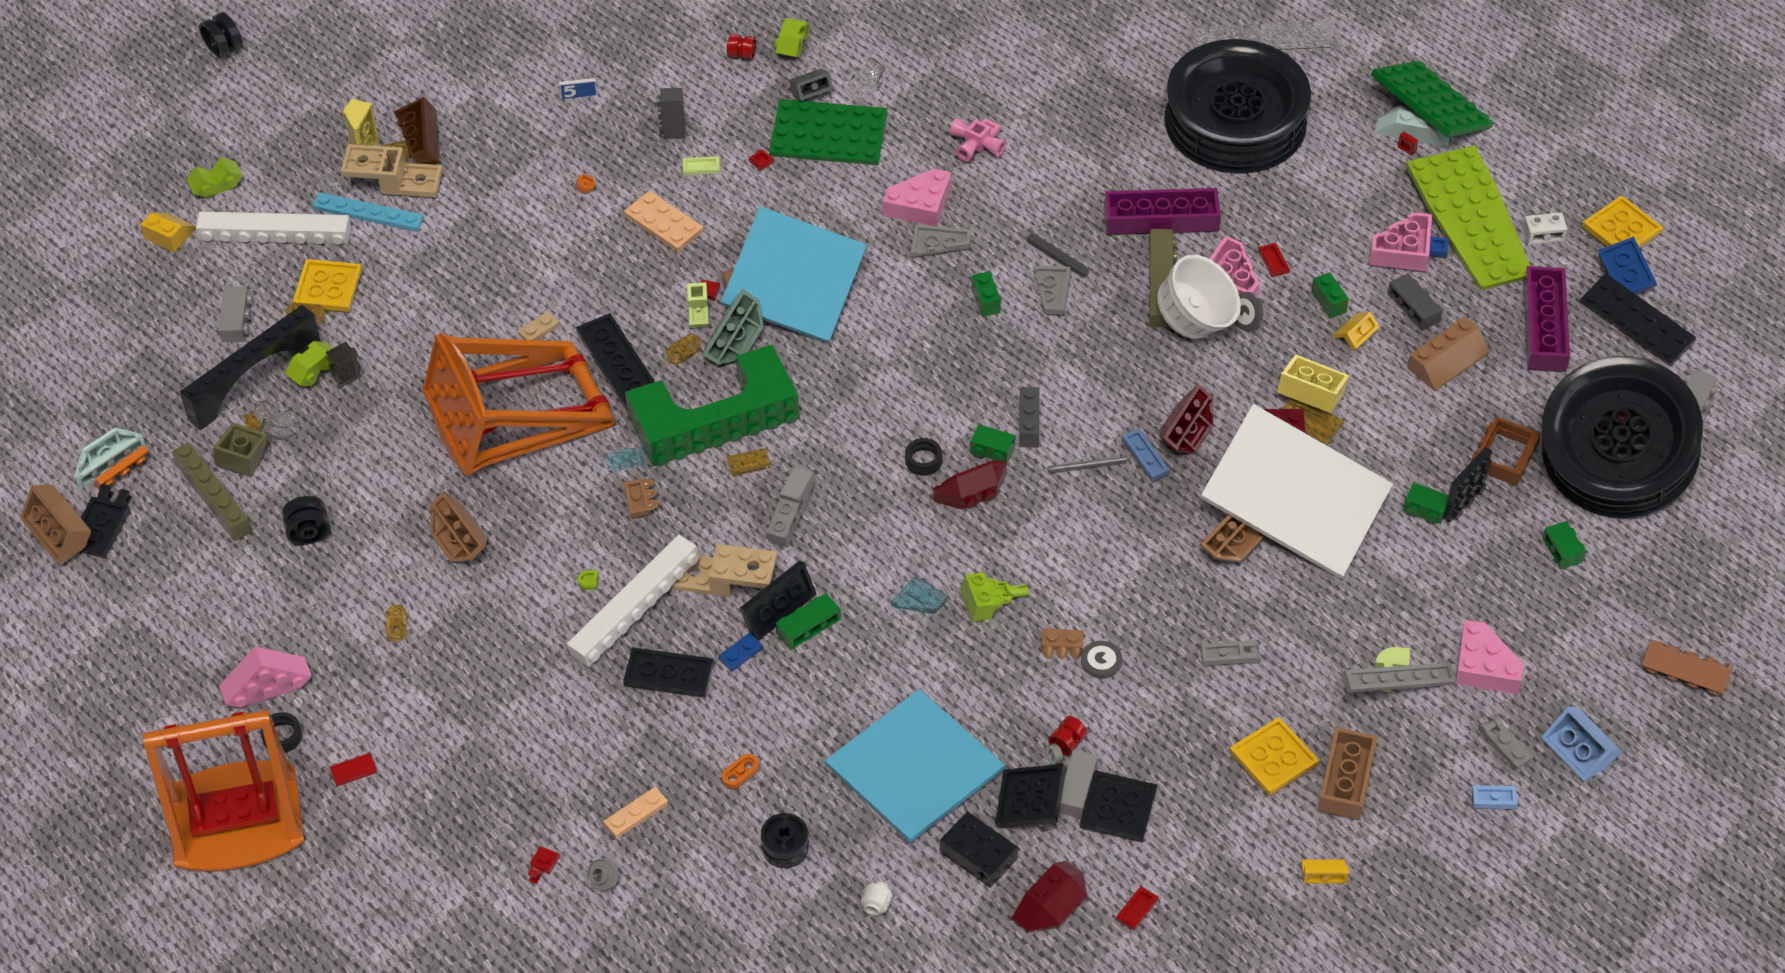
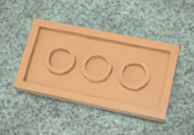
(663, 221)

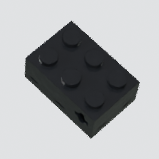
(978, 849)

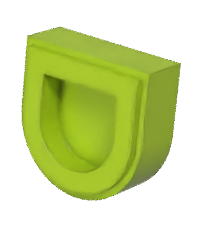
(588, 579)

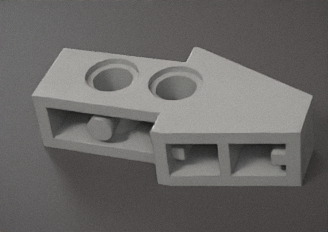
(790, 507)

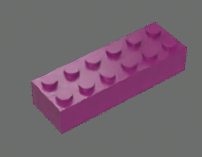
(1162, 209)
(1546, 318)

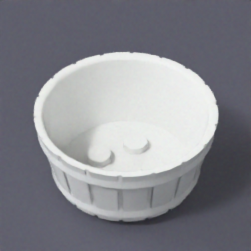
(1198, 297)

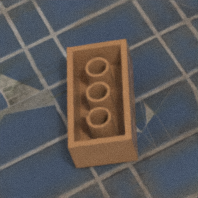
(1347, 773)

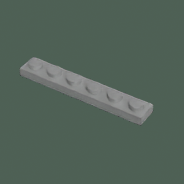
(1398, 677)

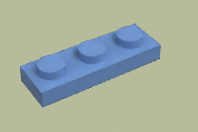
(1145, 455)

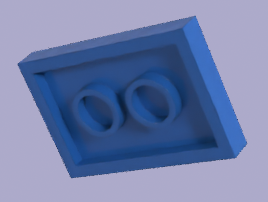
(1627, 265)

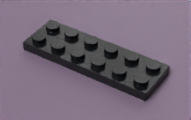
(1638, 319)
(614, 355)

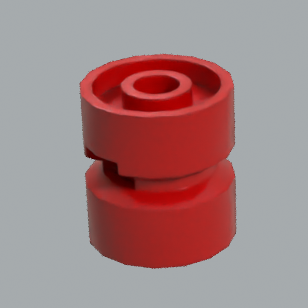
(741, 46)
(1068, 735)

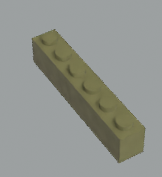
(1160, 264)
(211, 491)

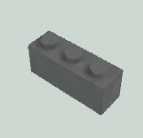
(671, 113)
(1415, 301)
(1029, 417)

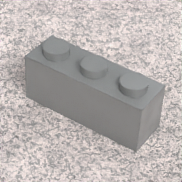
(234, 314)
(1077, 782)

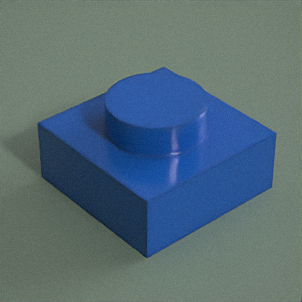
(1438, 246)

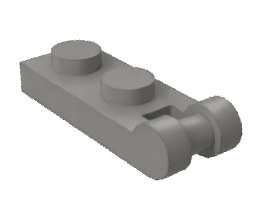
(1230, 653)
(1505, 743)

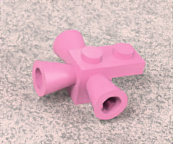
(977, 138)

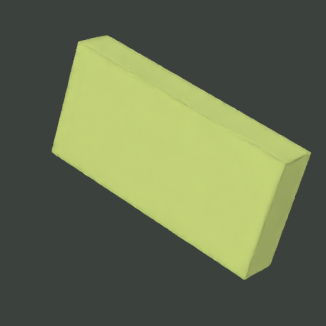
(701, 165)

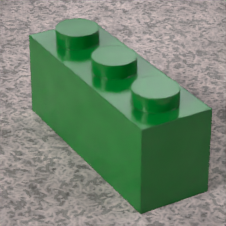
(808, 621)

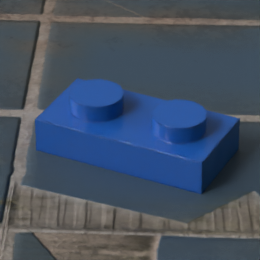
(740, 652)

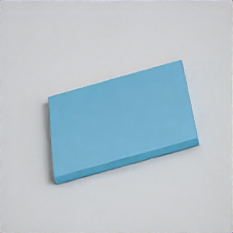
(796, 273)
(914, 765)

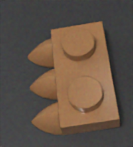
(639, 497)
(1062, 641)

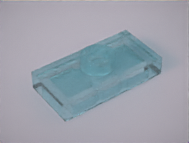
(626, 459)

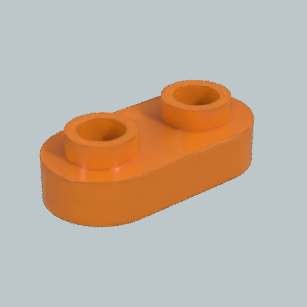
(739, 772)

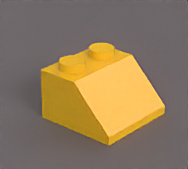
(166, 230)

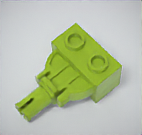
(986, 595)

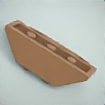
(455, 530)
(1231, 540)

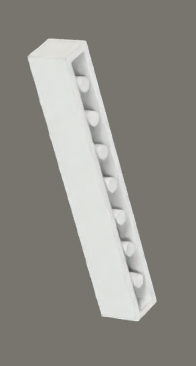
(273, 227)
(633, 601)

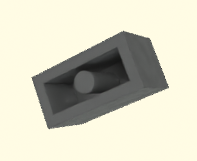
(811, 84)

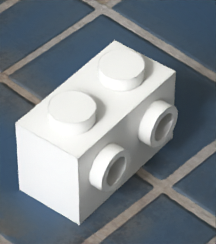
(1545, 228)

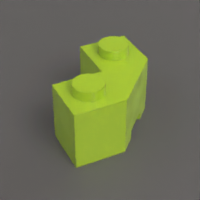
(791, 37)
(221, 178)
(306, 367)

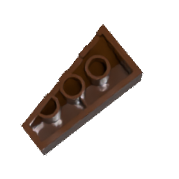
(419, 129)

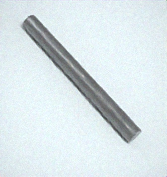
(1087, 464)

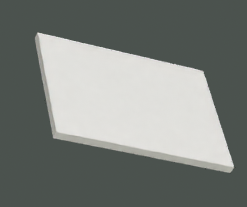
(1296, 491)

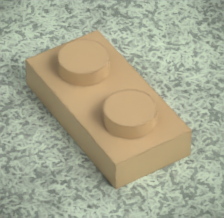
(539, 327)

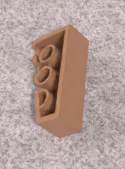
(1687, 666)

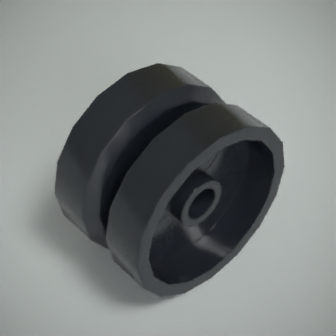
(220, 34)
(306, 520)
(784, 840)

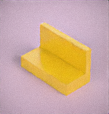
(1357, 329)
(1324, 871)

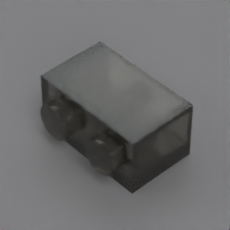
(344, 364)

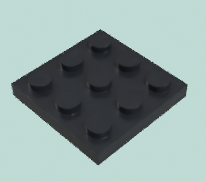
(1467, 485)
(1030, 795)
(1118, 806)

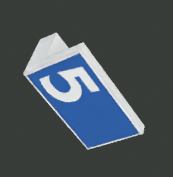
(578, 88)

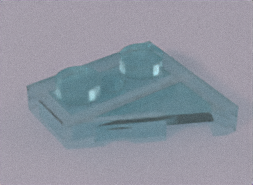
(919, 597)

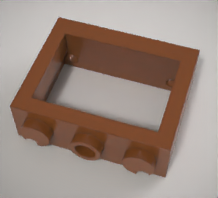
(1516, 433)

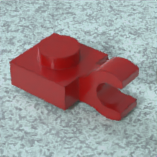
(542, 862)

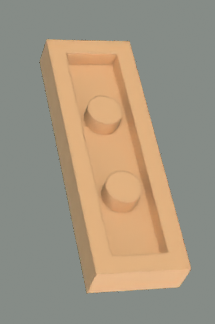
(635, 812)

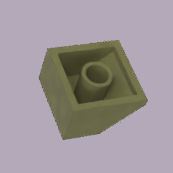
(240, 449)

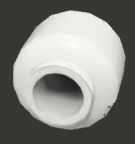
(876, 898)

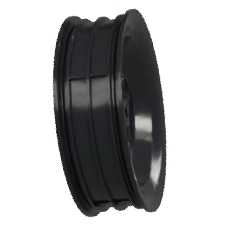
(1237, 106)
(1645, 397)

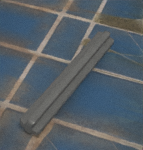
(1058, 255)

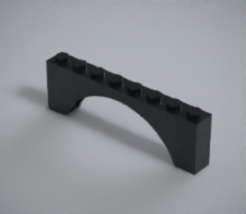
(206, 394)

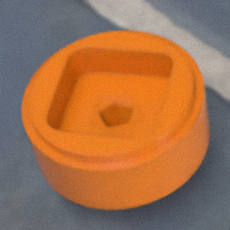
(585, 183)

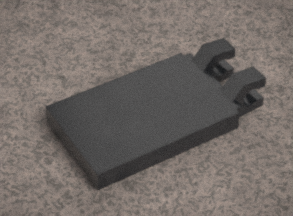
(104, 520)

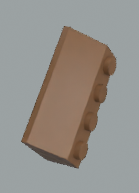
(1448, 354)
(54, 523)

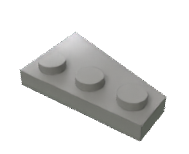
(938, 239)
(1053, 287)

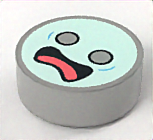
(1054, 754)

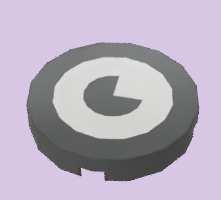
(1250, 313)
(1101, 659)

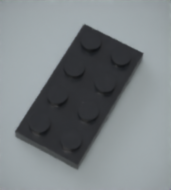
(778, 600)
(668, 672)

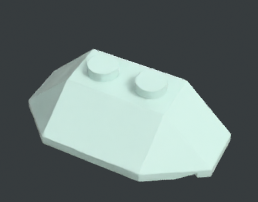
(1407, 120)
(105, 453)

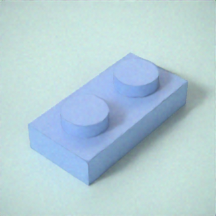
(1494, 797)

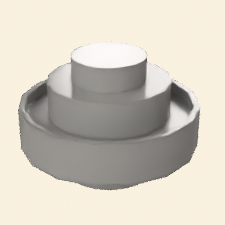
(602, 874)

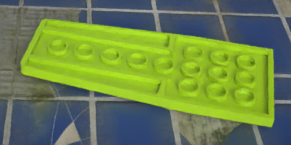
(1471, 215)

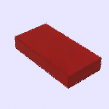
(1273, 260)
(353, 769)
(1137, 908)

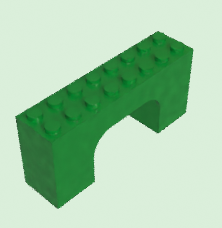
(676, 432)

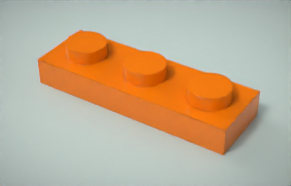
(121, 467)

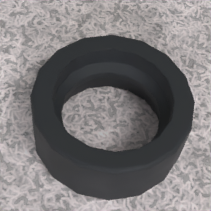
(923, 469)
(288, 719)

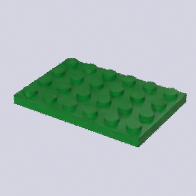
(1432, 98)
(828, 132)

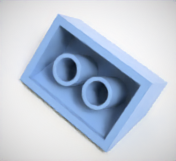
(1580, 743)

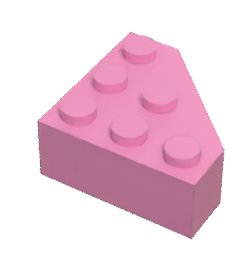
(918, 198)
(1403, 244)
(1233, 259)
(1486, 660)
(264, 676)

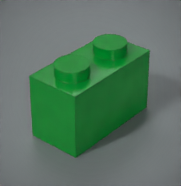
(986, 294)
(1330, 295)
(992, 443)
(1425, 503)
(1564, 545)

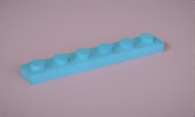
(368, 212)

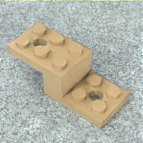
(391, 170)
(728, 569)

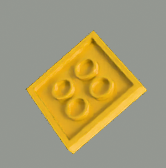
(1622, 221)
(328, 284)
(1274, 756)

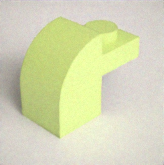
(698, 305)
(1393, 657)

